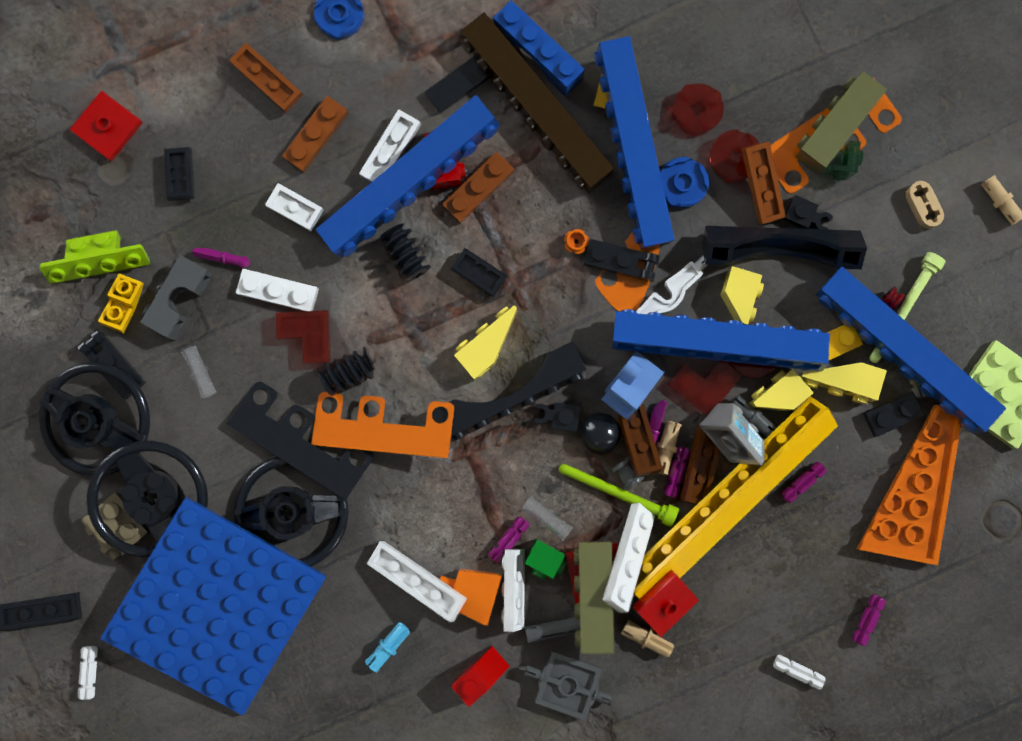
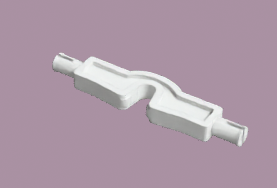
(676, 287)

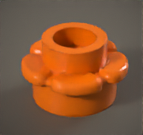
(580, 236)

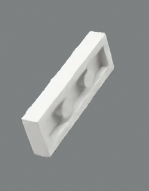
(391, 145)
(277, 290)
(513, 589)

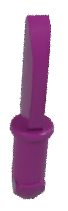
(224, 257)
(657, 418)

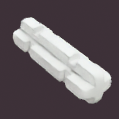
(87, 672)
(799, 672)

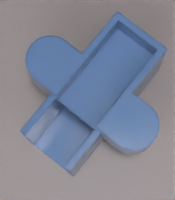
(632, 385)

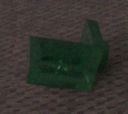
(851, 159)

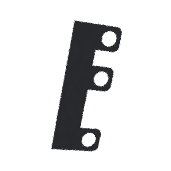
(289, 445)

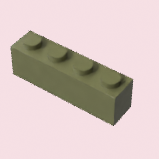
(840, 123)
(595, 615)

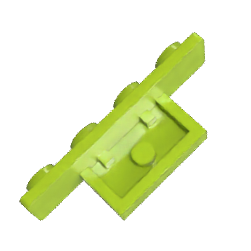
(94, 256)

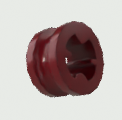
(892, 298)

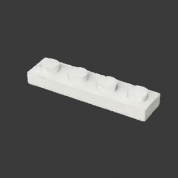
(629, 558)
(417, 581)

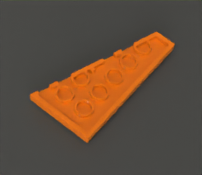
(916, 504)

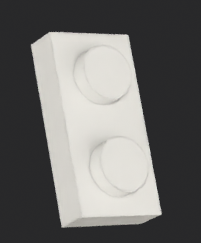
(294, 207)

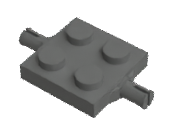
(568, 685)

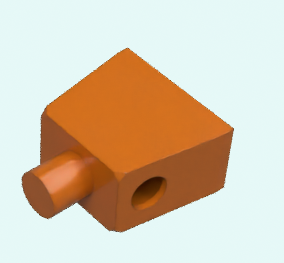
(479, 589)

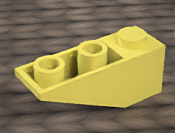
(484, 349)
(856, 380)

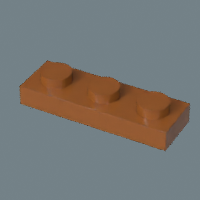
(265, 77)
(315, 134)
(763, 182)
(478, 187)

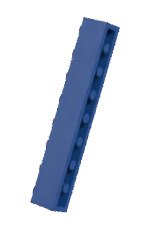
(635, 143)
(408, 177)
(721, 340)
(910, 352)

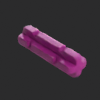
(676, 472)
(803, 482)
(509, 539)
(868, 620)

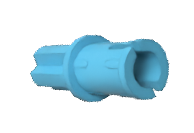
(387, 647)

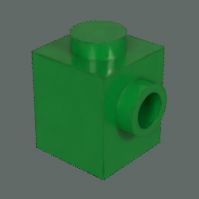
(545, 560)

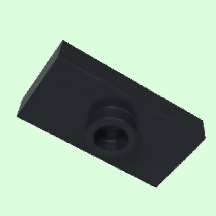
(179, 174)
(479, 272)

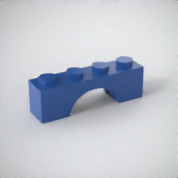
(554, 61)

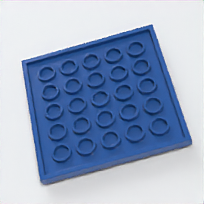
(213, 606)

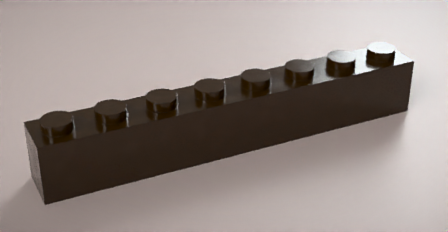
(536, 103)

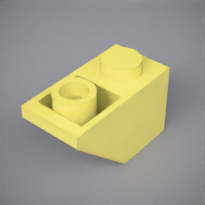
(740, 292)
(783, 394)

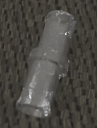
(198, 372)
(547, 518)

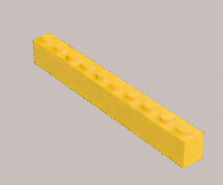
(736, 495)

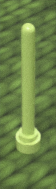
(931, 265)

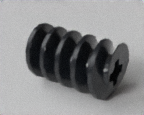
(404, 253)
(347, 372)

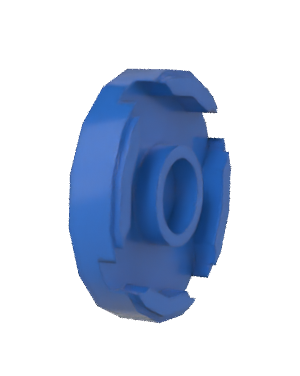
(339, 17)
(684, 182)

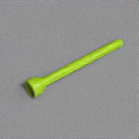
(665, 513)

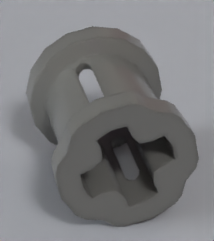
(626, 473)

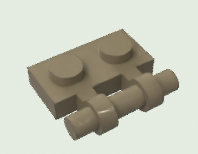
(119, 522)

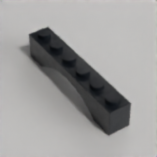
(831, 247)
(558, 367)

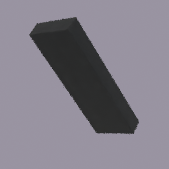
(456, 85)
(40, 611)

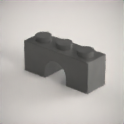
(162, 313)

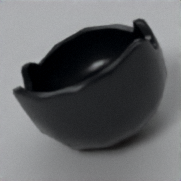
(600, 433)

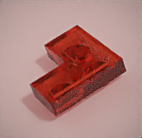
(312, 328)
(705, 392)

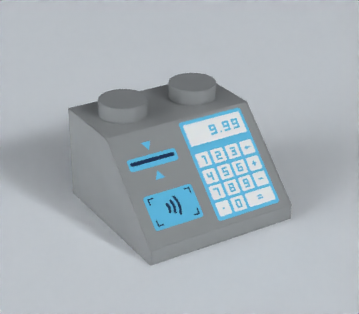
(734, 434)

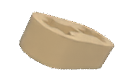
(925, 204)

